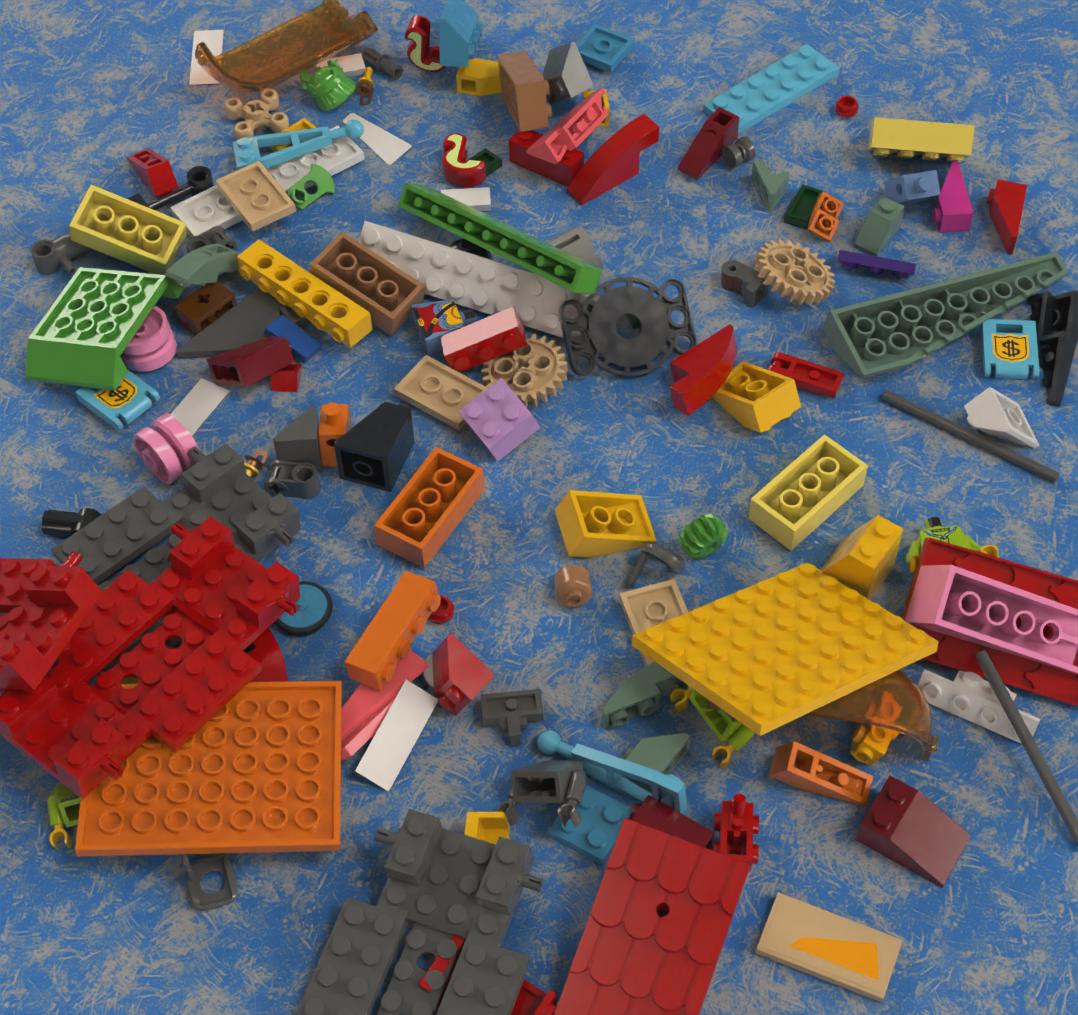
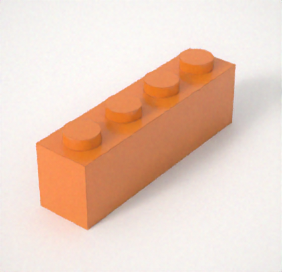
(393, 630)

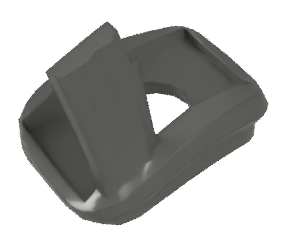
(649, 551)
(198, 869)

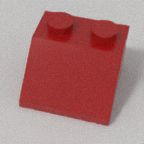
(457, 674)

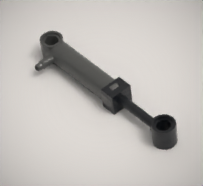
(52, 254)

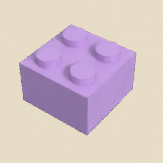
(499, 419)

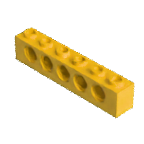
(304, 293)

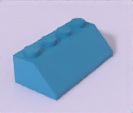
(458, 33)

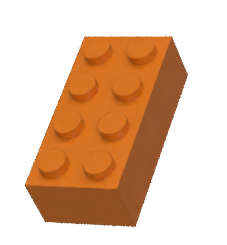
(429, 507)

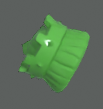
(328, 85)

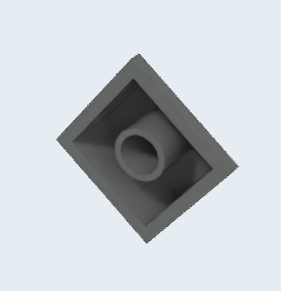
(566, 73)

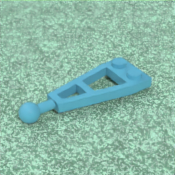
(313, 139)
(609, 770)

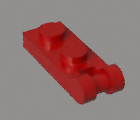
(808, 374)

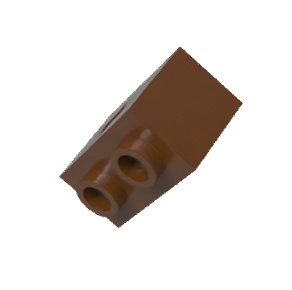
(204, 307)

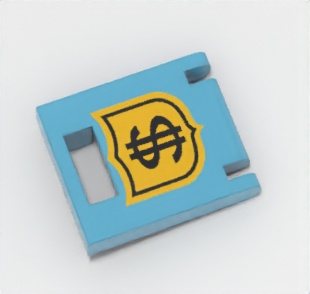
(1009, 352)
(126, 401)

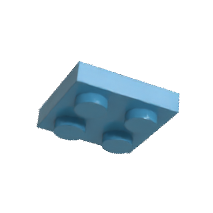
(604, 47)
(598, 827)

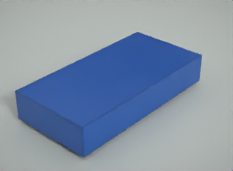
(302, 343)

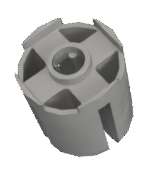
(577, 244)

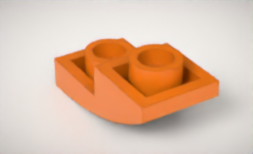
(825, 216)

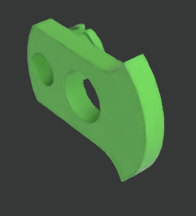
(322, 181)

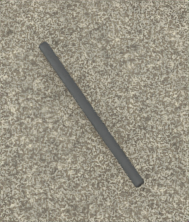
(971, 436)
(1029, 744)

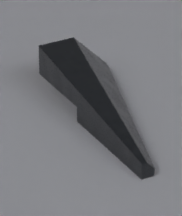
(1056, 338)

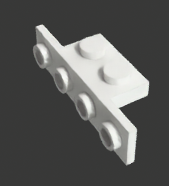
(972, 700)

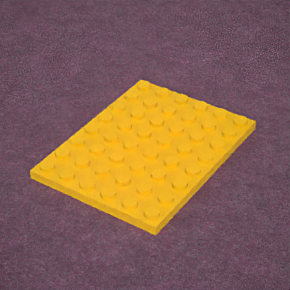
(784, 647)

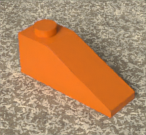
(819, 774)

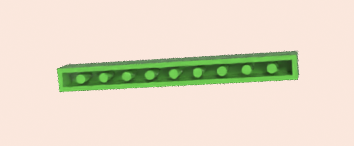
(501, 238)

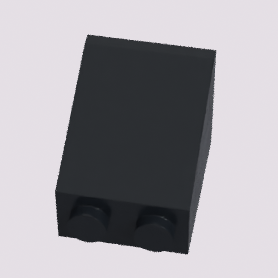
(376, 447)

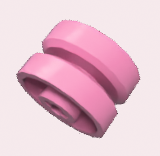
(151, 345)
(165, 448)

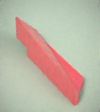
(570, 129)
(369, 706)

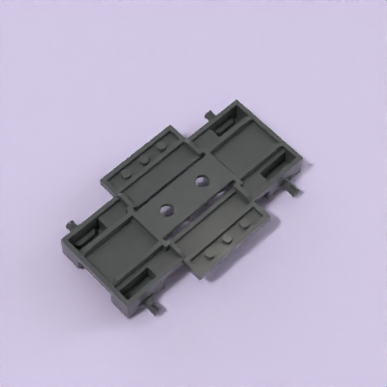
(212, 488)
(444, 889)

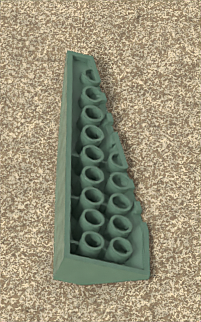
(918, 321)

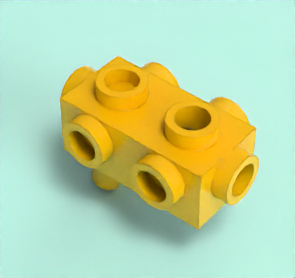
(871, 742)

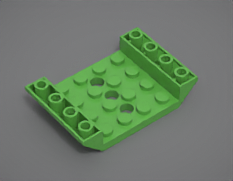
(92, 326)

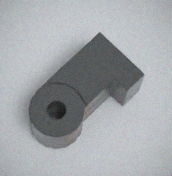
(743, 281)

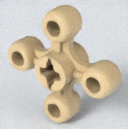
(256, 115)

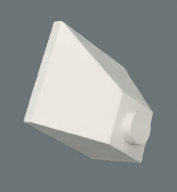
(1000, 418)

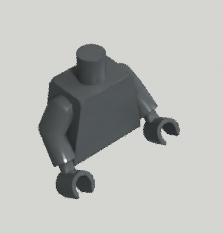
(547, 783)

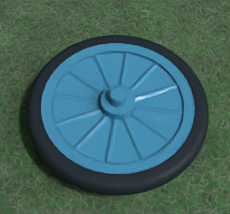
(313, 611)

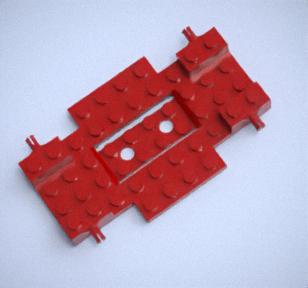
(219, 610)
(44, 613)

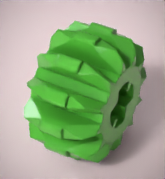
(703, 536)

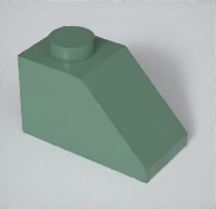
(880, 226)
(659, 753)

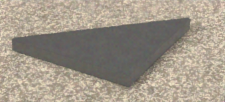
(235, 328)

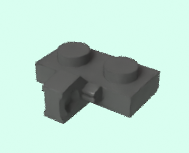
(512, 711)

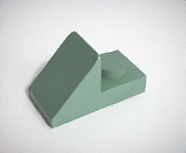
(769, 186)

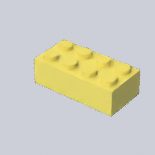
(920, 138)
(127, 231)
(807, 492)

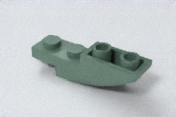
(203, 265)
(639, 695)

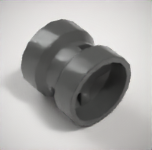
(737, 153)

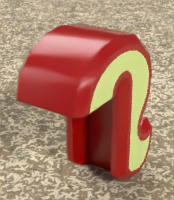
(419, 49)
(455, 166)

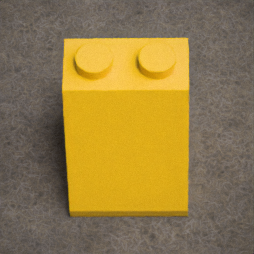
(866, 556)

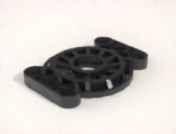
(602, 336)

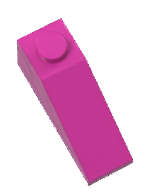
(953, 205)

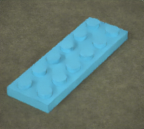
(774, 87)

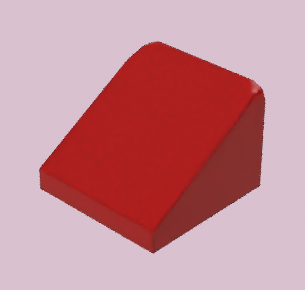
(286, 379)

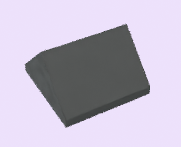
(300, 440)

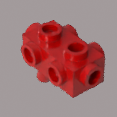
(736, 829)

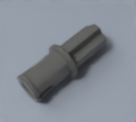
(382, 63)

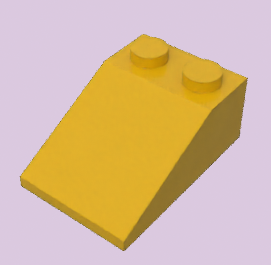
(758, 396)
(603, 523)

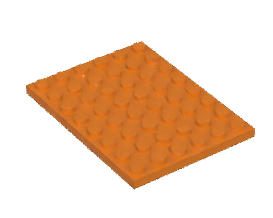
(243, 783)

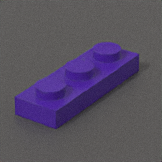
(876, 264)

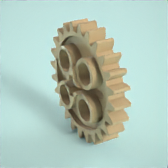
(794, 272)
(530, 370)

